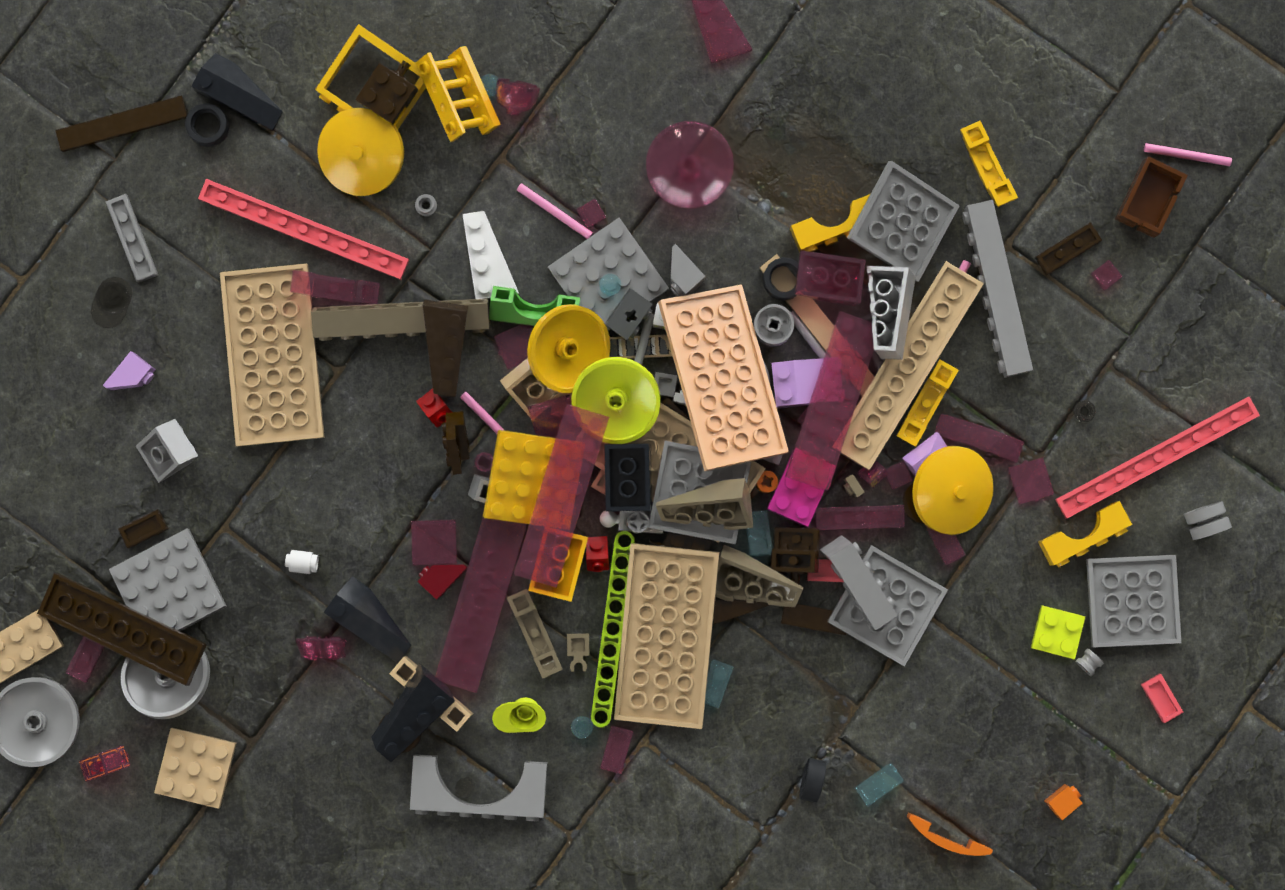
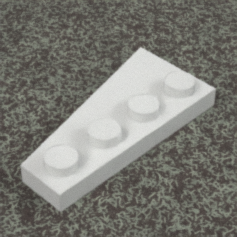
(485, 256)

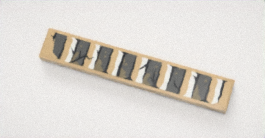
(657, 347)

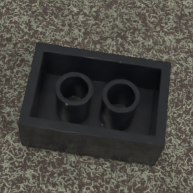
(628, 477)

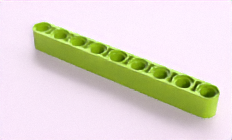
(601, 683)

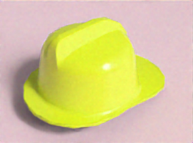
(519, 716)

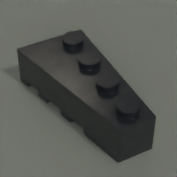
(412, 713)

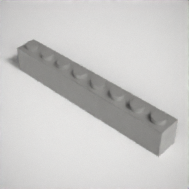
(997, 288)

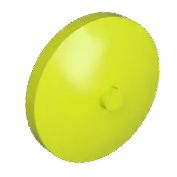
(621, 392)

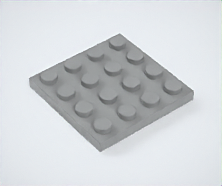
(903, 220)
(607, 252)
(683, 472)
(169, 583)
(1133, 601)
(916, 604)

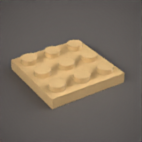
(195, 768)

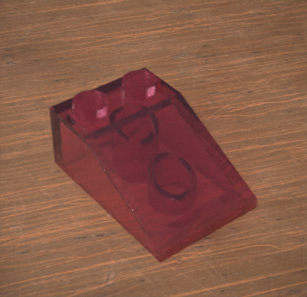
(830, 278)

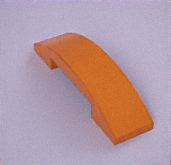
(972, 847)

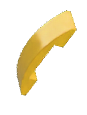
(987, 165)
(927, 402)

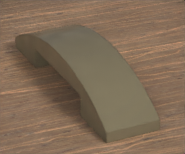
(535, 633)

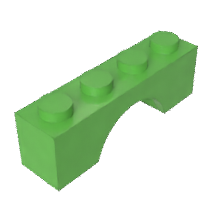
(511, 308)

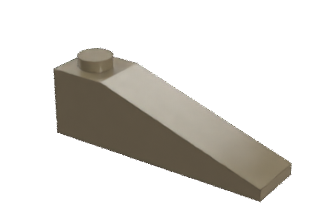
(750, 580)

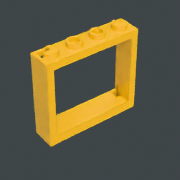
(360, 32)

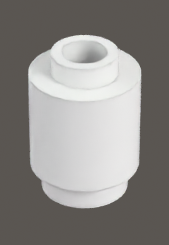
(302, 562)

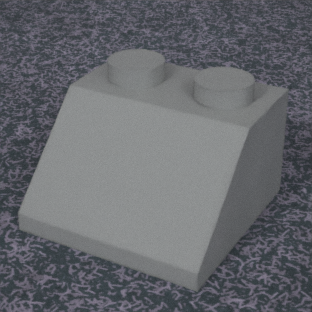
(684, 274)
(166, 450)

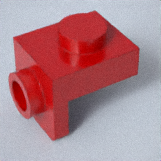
(434, 407)
(597, 554)

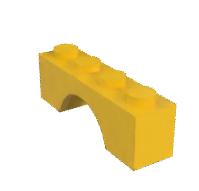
(810, 234)
(1109, 521)

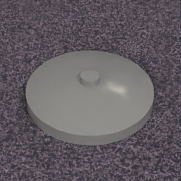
(159, 695)
(37, 721)

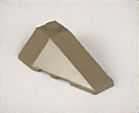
(718, 503)

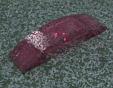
(334, 288)
(979, 437)

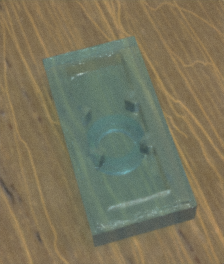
(759, 536)
(879, 784)

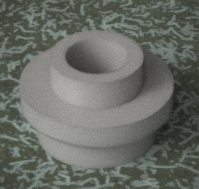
(422, 199)

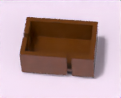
(1148, 197)

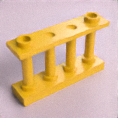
(472, 87)

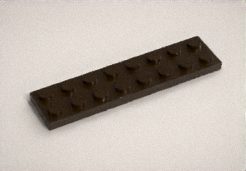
(122, 629)

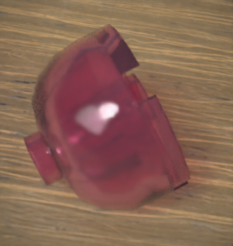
(516, 96)

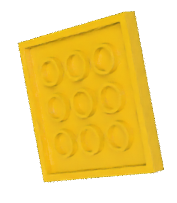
(516, 475)

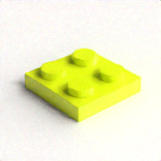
(1058, 632)

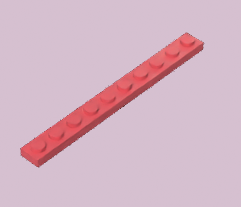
(303, 229)
(1157, 457)

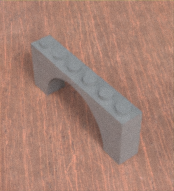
(431, 793)

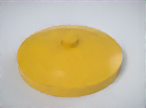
(360, 152)
(566, 344)
(952, 490)

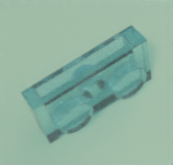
(717, 681)

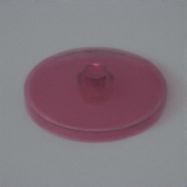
(689, 165)

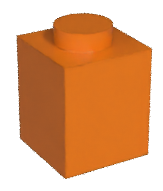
(1064, 801)

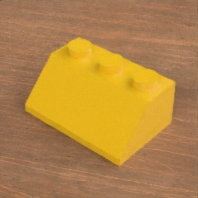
(569, 572)

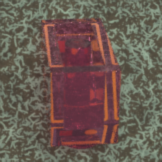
(104, 763)

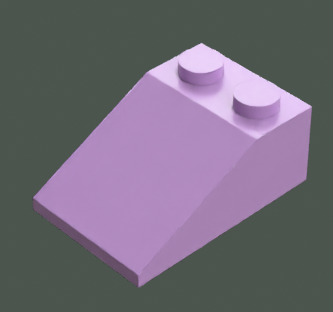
(795, 381)

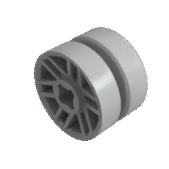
(778, 315)
(1207, 520)

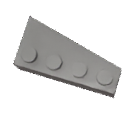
(890, 308)
(860, 582)

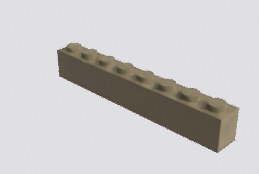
(387, 319)

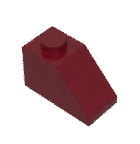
(440, 578)

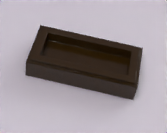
(143, 529)

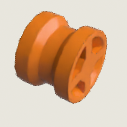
(767, 478)

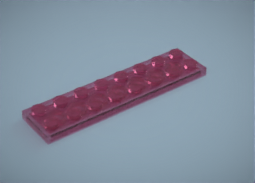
(832, 402)
(561, 495)
(480, 603)

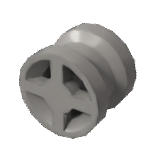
(640, 519)
(1089, 662)

